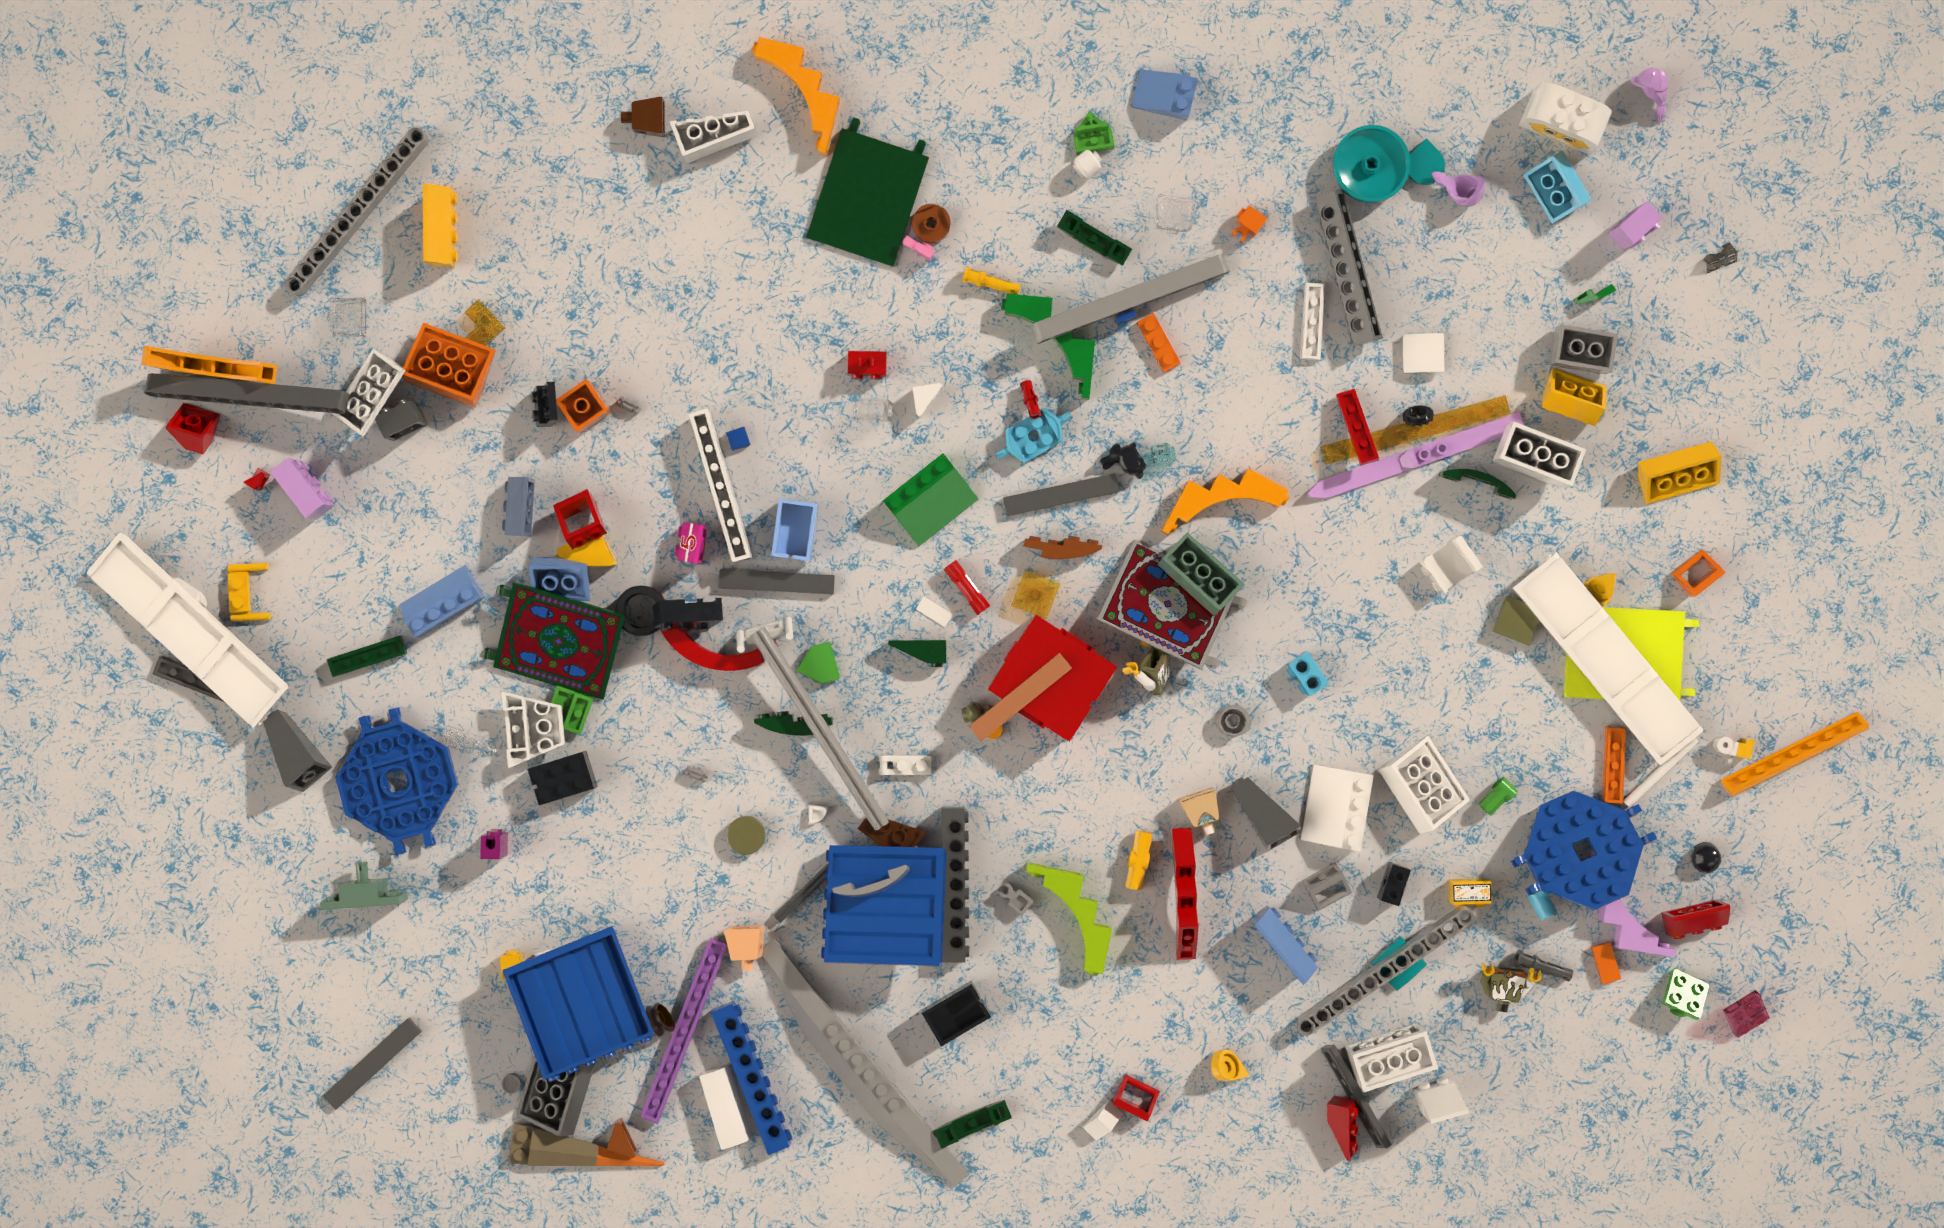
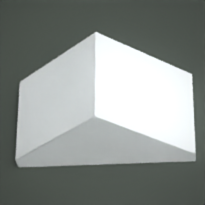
(924, 396)
(1103, 1120)

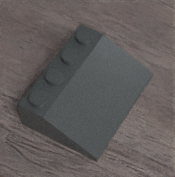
(555, 1103)

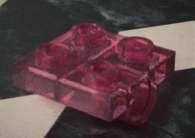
(1746, 1014)

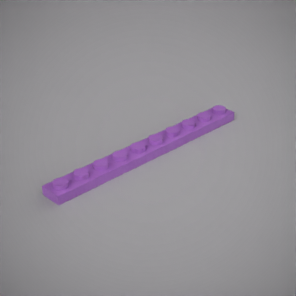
(684, 1030)

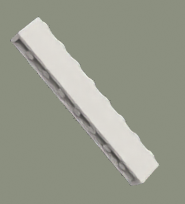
(720, 485)

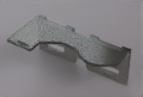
(1728, 250)

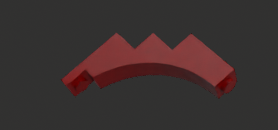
(1185, 893)

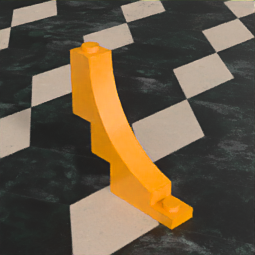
(789, 61)
(1196, 498)

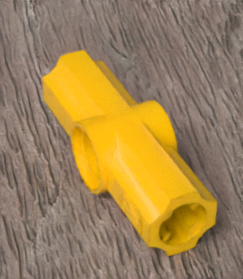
(1138, 860)

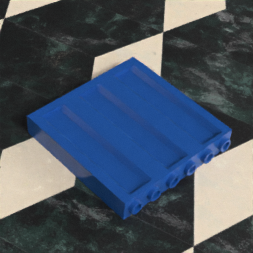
(891, 926)
(578, 1003)

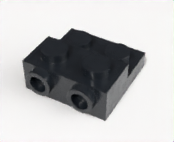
(545, 405)

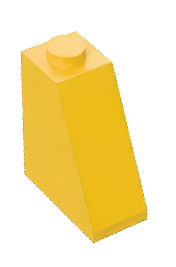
(594, 553)

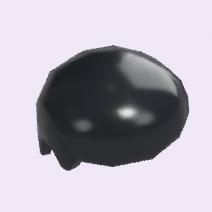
(1706, 857)

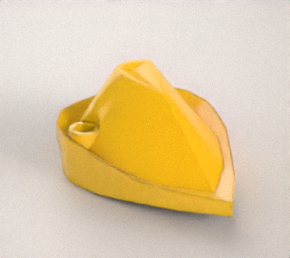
(1601, 587)
(1227, 1067)

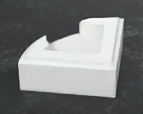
(816, 813)

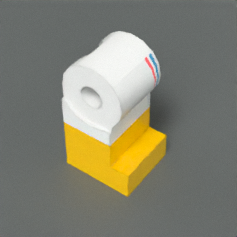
(1728, 746)

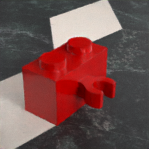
(867, 364)

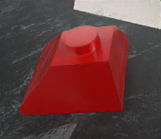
(193, 427)

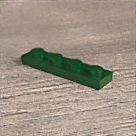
(366, 656)

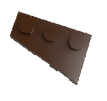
(893, 834)

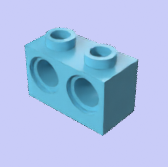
(1311, 670)

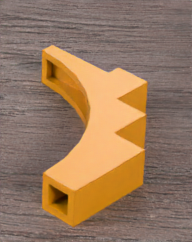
(209, 366)

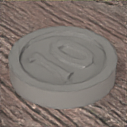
(511, 1083)

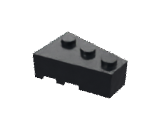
(687, 615)

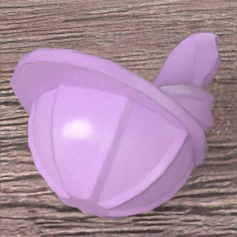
(1655, 86)
(1462, 189)

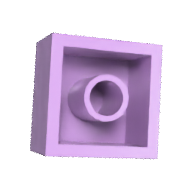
(1634, 226)

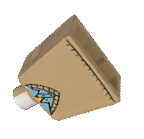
(1201, 809)

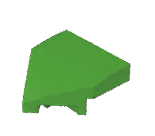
(1093, 135)
(819, 664)

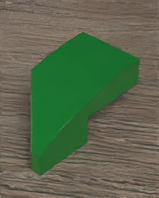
(1589, 296)

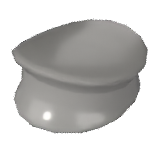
(1233, 720)

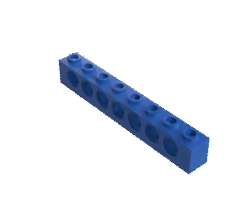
(772, 1142)

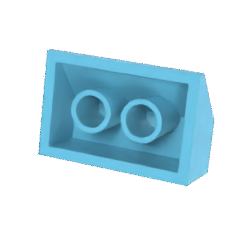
(1557, 187)

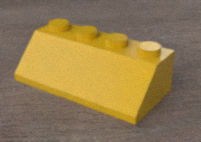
(439, 226)
(1679, 472)

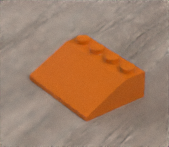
(448, 365)

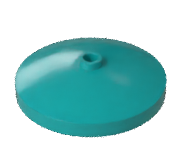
(1383, 151)

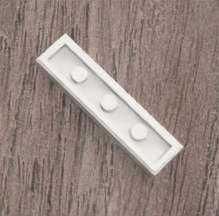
(1312, 321)

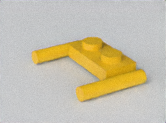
(240, 592)

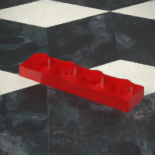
(1357, 427)

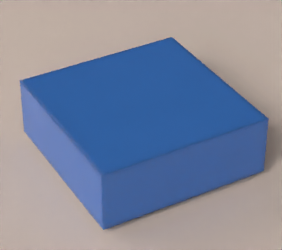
(1126, 316)
(738, 438)

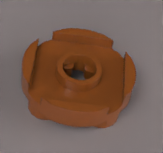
(929, 234)

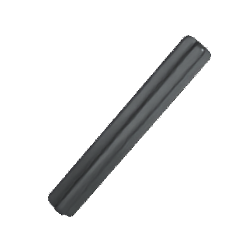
(799, 897)

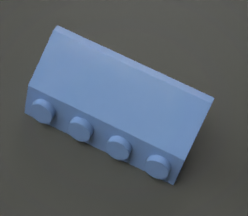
(441, 601)
(1284, 944)

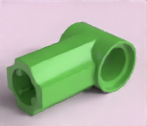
(1501, 792)

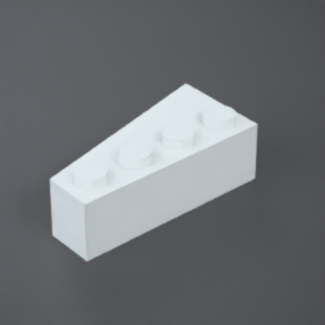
(711, 134)

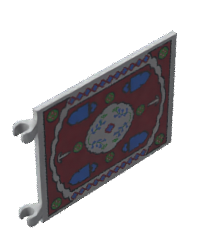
(1160, 611)

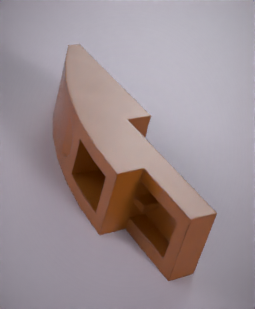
(1070, 549)

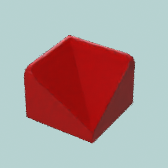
(258, 480)

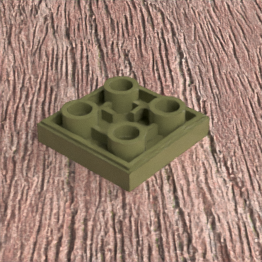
(1516, 621)

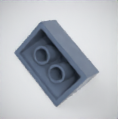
(518, 506)

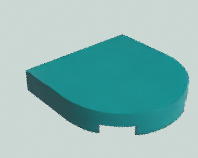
(1424, 161)

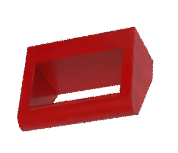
(1130, 1106)

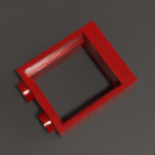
(573, 506)

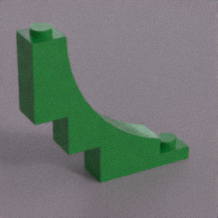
(1077, 351)

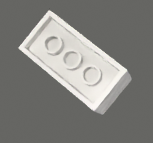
(1391, 1057)

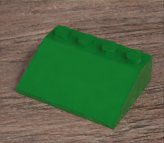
(930, 499)

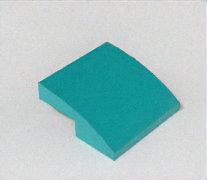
(1404, 977)

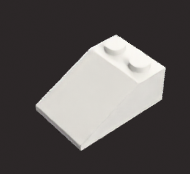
(1440, 1100)

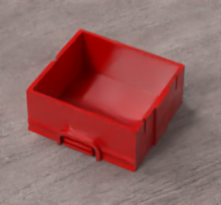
(1068, 699)

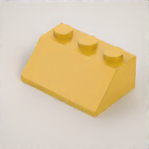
(1574, 397)

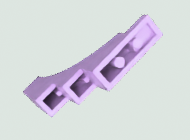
(1629, 932)

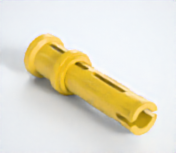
(981, 279)

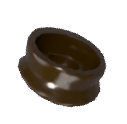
(660, 1019)

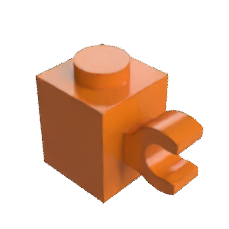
(1249, 222)

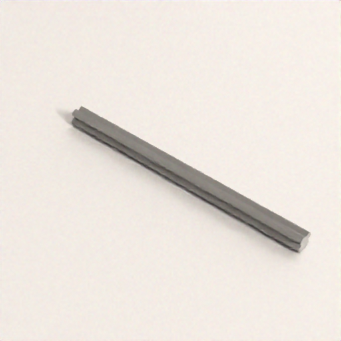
(819, 728)

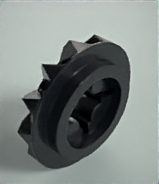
(1410, 415)

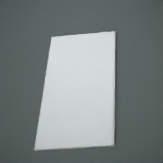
(934, 611)

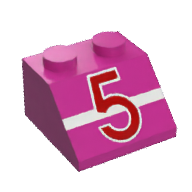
(691, 543)

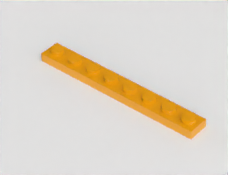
(1795, 754)

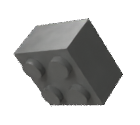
(400, 420)

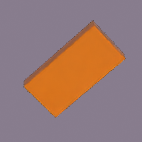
(1605, 962)

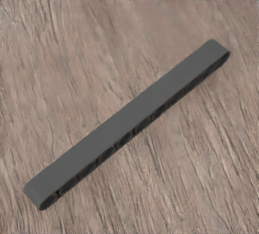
(246, 393)

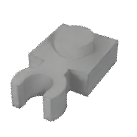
(1018, 901)

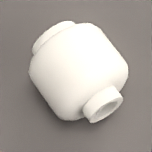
(1087, 164)

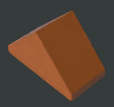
(621, 1140)

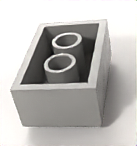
(1583, 349)

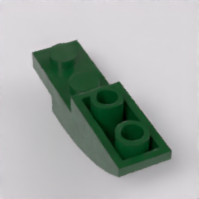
(785, 723)

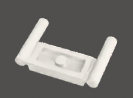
(775, 630)

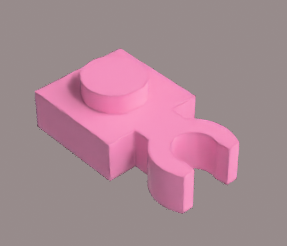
(922, 249)

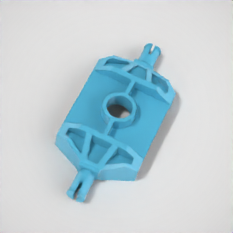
(1049, 432)

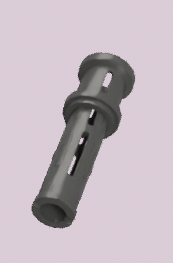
(1535, 962)

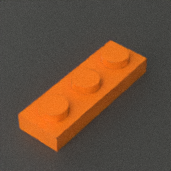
(1158, 342)

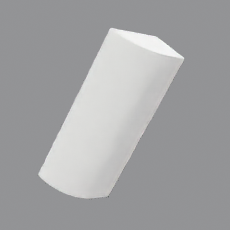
(725, 1106)

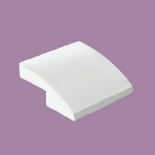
(1423, 353)

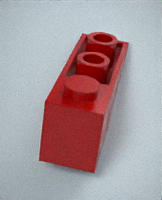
(1342, 1121)

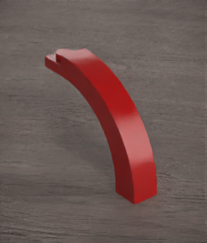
(701, 656)

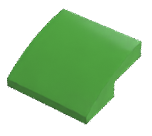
(574, 708)

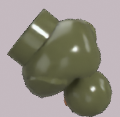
(974, 711)

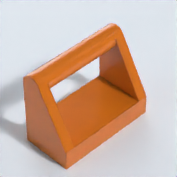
(1704, 582)

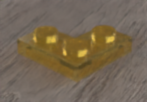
(487, 324)

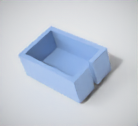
(795, 529)

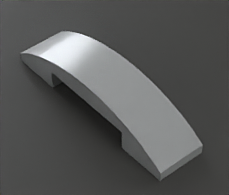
(895, 876)

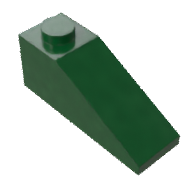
(925, 650)

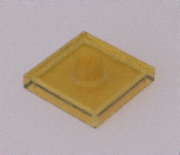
(1035, 594)

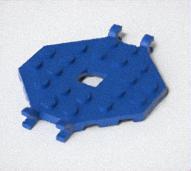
(366, 787)
(1556, 864)

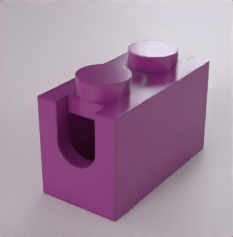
(494, 844)

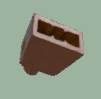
(646, 116)

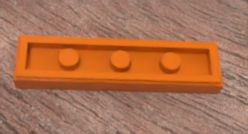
(1614, 765)

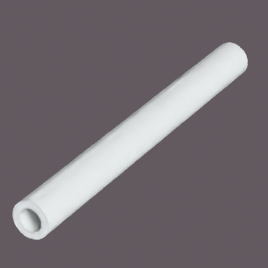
(1658, 774)

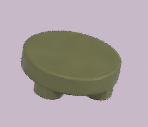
(746, 835)

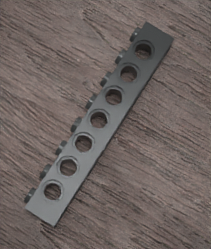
(1366, 312)
(952, 953)

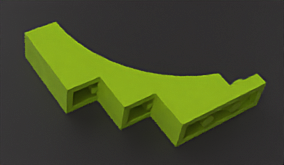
(1068, 887)

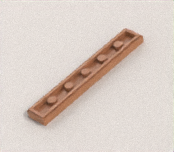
(1020, 697)

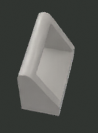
(1323, 880)

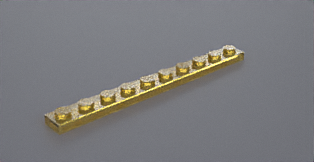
(1406, 433)

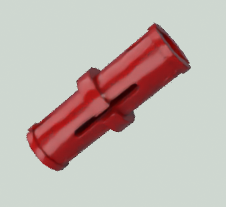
(1030, 399)

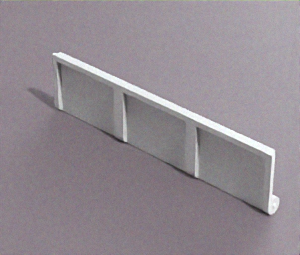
(192, 636)
(1608, 659)

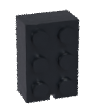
(562, 778)
(956, 1013)

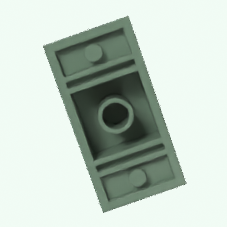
(363, 892)

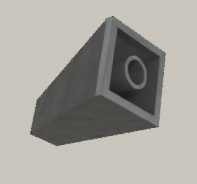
(294, 753)
(1265, 815)

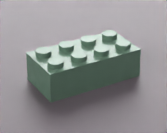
(1200, 574)

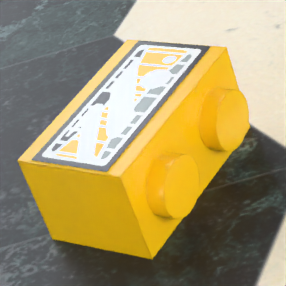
(1470, 892)

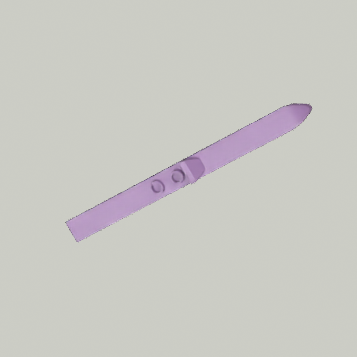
(1413, 458)

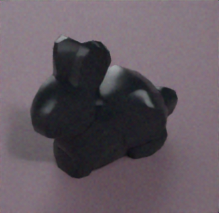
(1128, 459)

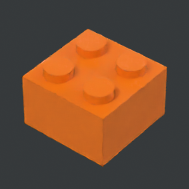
(583, 406)

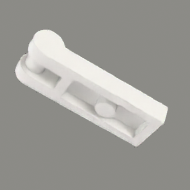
(905, 764)

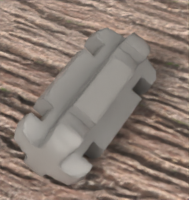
(629, 405)
(696, 774)

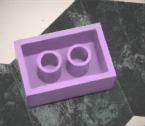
(302, 488)

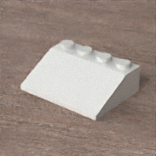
(370, 391)
(1424, 785)
(1337, 807)

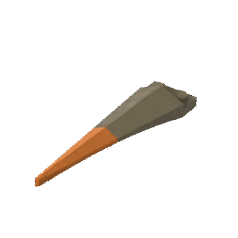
(539, 1147)

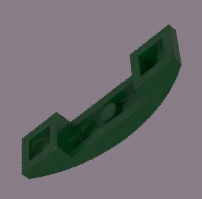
(1093, 238)
(1500, 489)
(972, 1122)

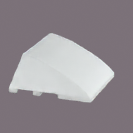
(531, 727)

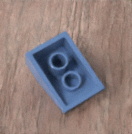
(1164, 93)
(560, 577)

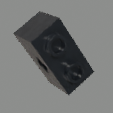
(1393, 883)

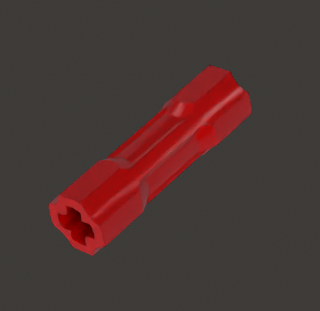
(967, 588)

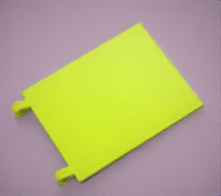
(1658, 639)

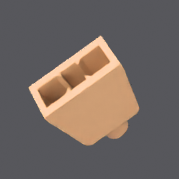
(745, 944)

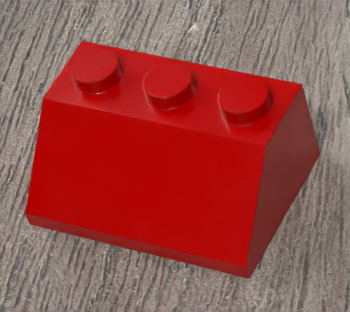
(1696, 918)

